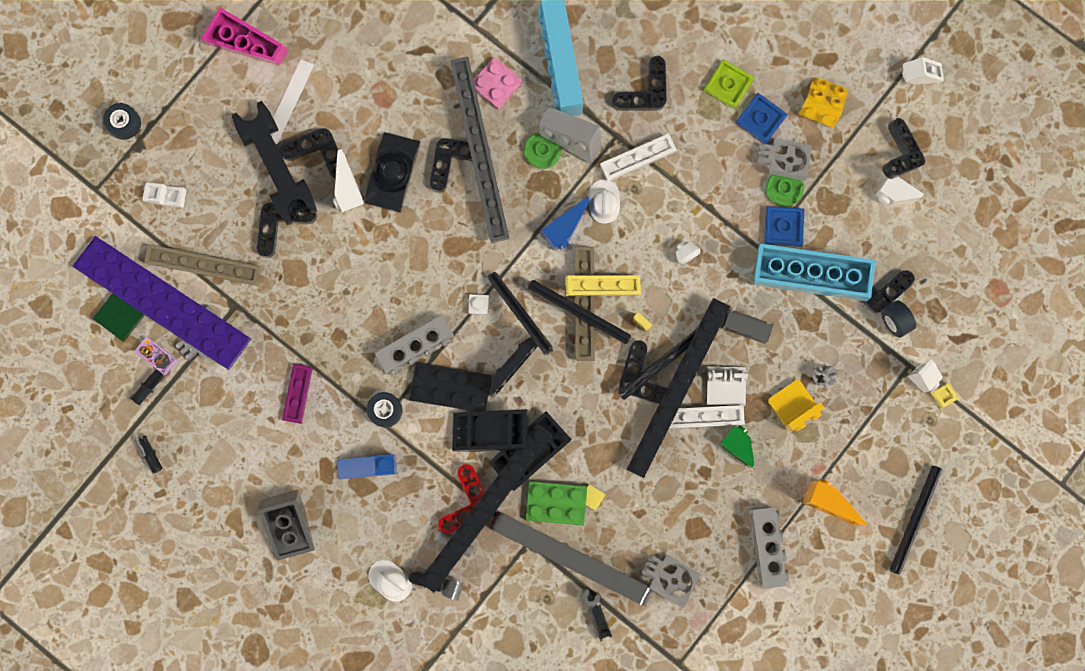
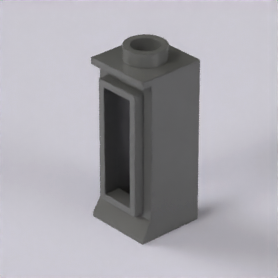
(747, 326)

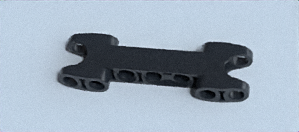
(259, 132)

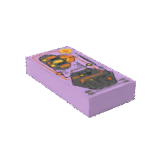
(156, 355)

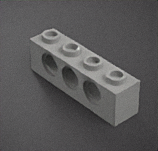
(386, 355)
(763, 558)

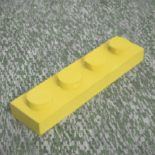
(603, 285)

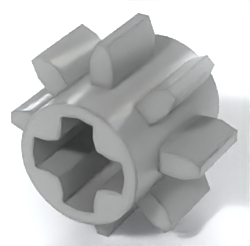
(825, 376)

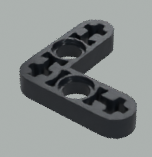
(648, 97)
(901, 132)
(323, 146)
(447, 157)
(273, 221)
(876, 294)
(629, 376)

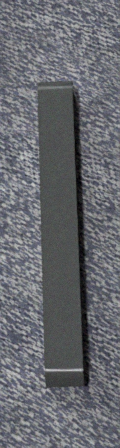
(571, 558)

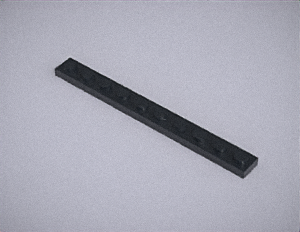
(678, 388)
(485, 509)

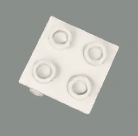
(726, 385)

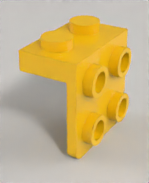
(824, 102)
(795, 406)

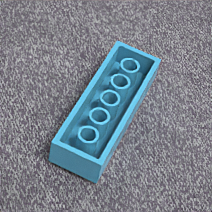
(561, 57)
(814, 272)

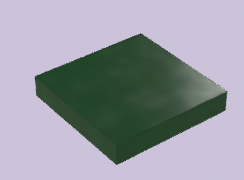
(118, 317)

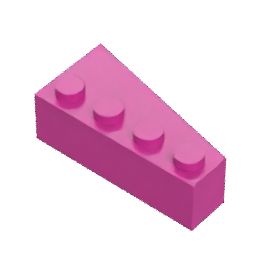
(241, 38)

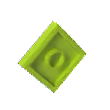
(729, 84)

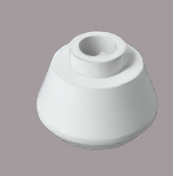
(687, 252)

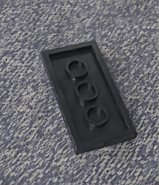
(450, 387)

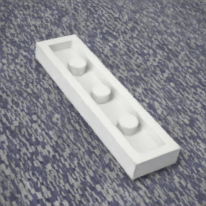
(638, 157)
(709, 417)

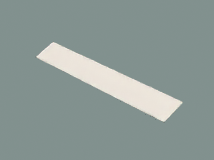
(291, 97)

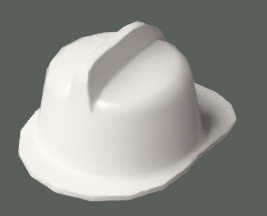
(604, 201)
(389, 580)

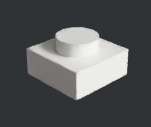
(478, 304)

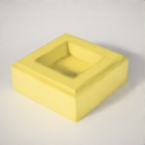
(644, 324)
(944, 395)
(594, 497)

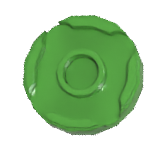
(541, 151)
(784, 190)

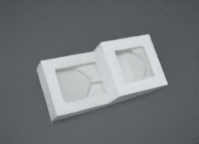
(164, 195)

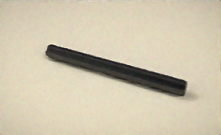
(579, 312)
(520, 313)
(656, 367)
(915, 520)

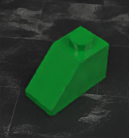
(739, 445)

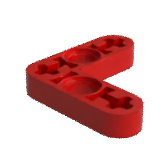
(473, 500)

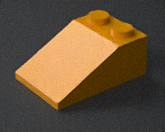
(830, 501)

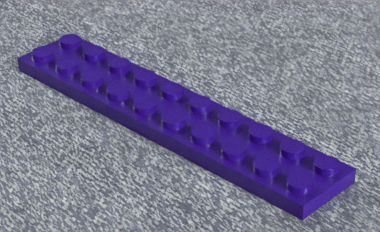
(162, 303)

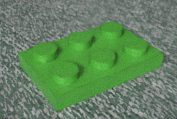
(556, 503)

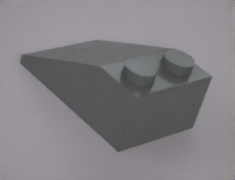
(286, 524)

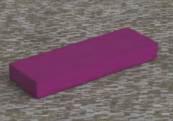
(297, 393)

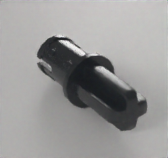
(147, 387)
(149, 454)

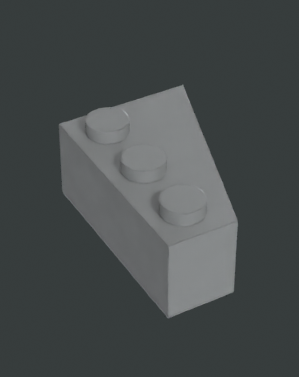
(571, 133)

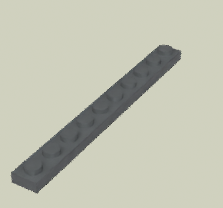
(479, 150)

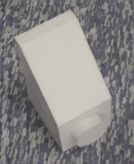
(922, 71)
(897, 192)
(926, 376)

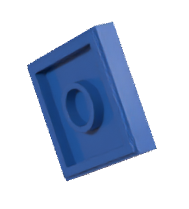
(761, 118)
(784, 226)

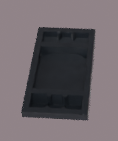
(392, 172)
(512, 365)
(490, 430)
(554, 445)

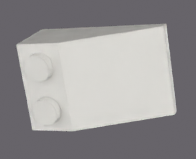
(346, 188)

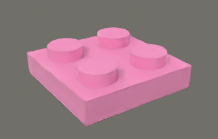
(496, 83)

